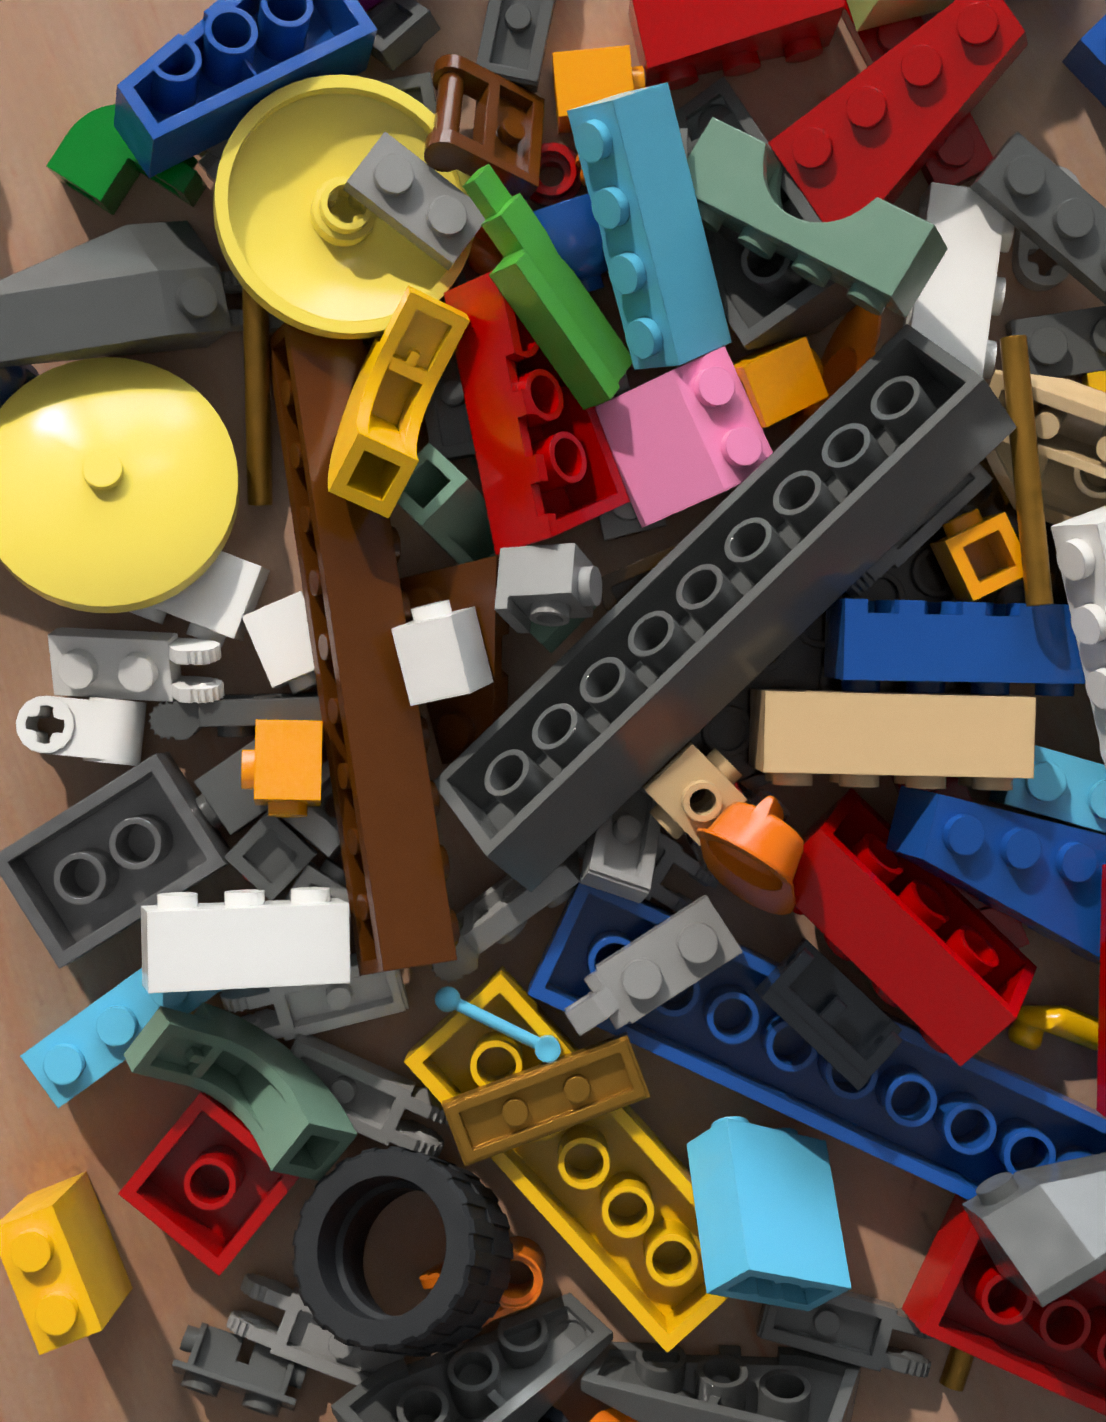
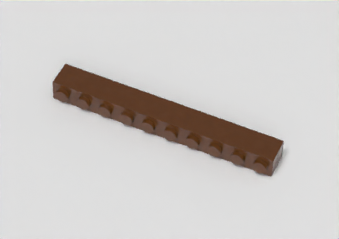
(370, 730)

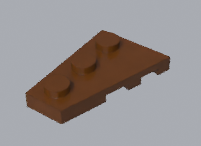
(465, 717)

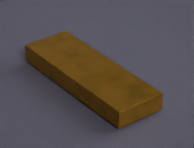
(545, 1099)

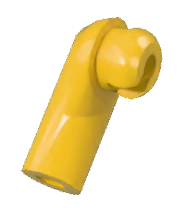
(1056, 1020)

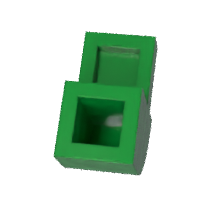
(103, 168)

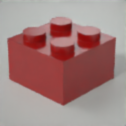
(207, 1184)

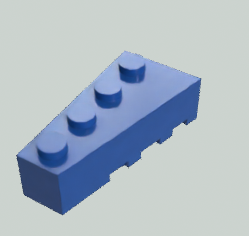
(226, 64)
(951, 643)
(1009, 861)

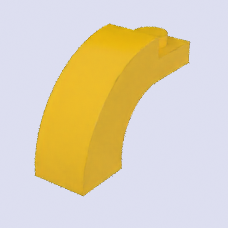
(388, 402)

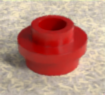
(564, 159)

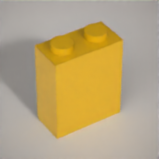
(63, 1263)

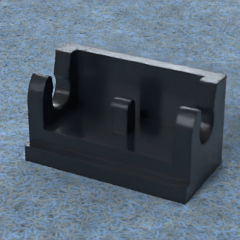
(830, 1013)

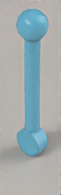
(546, 1047)

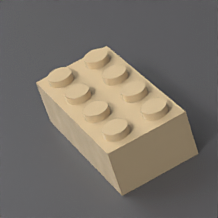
(892, 733)

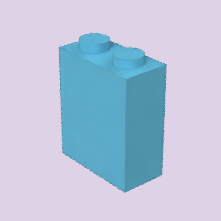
(767, 1215)

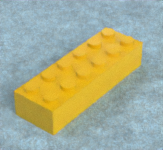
(598, 1183)

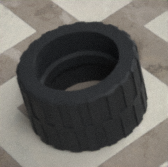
(333, 1241)

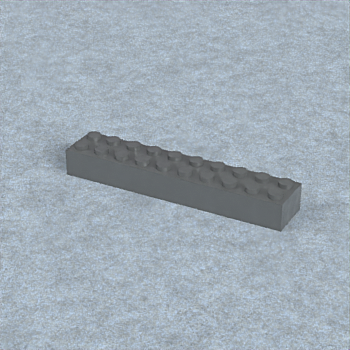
(723, 605)

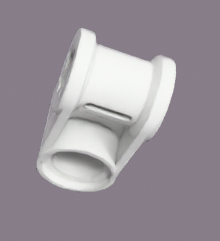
(93, 728)

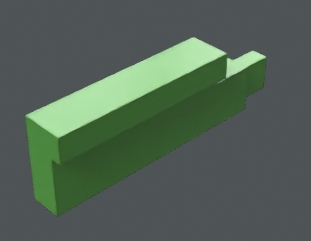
(549, 295)

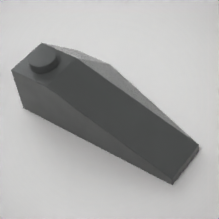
(721, 1387)

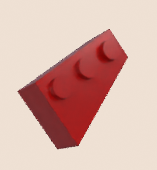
(705, 36)

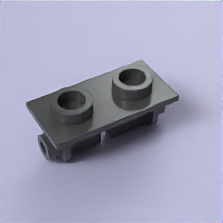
(215, 1365)

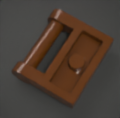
(504, 130)

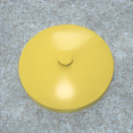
(292, 228)
(113, 485)

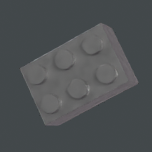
(109, 856)

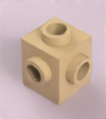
(683, 776)

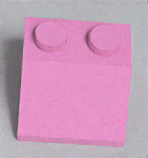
(684, 436)

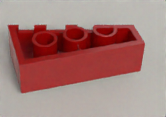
(899, 109)
(534, 445)

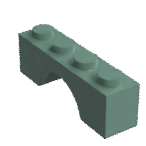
(874, 253)

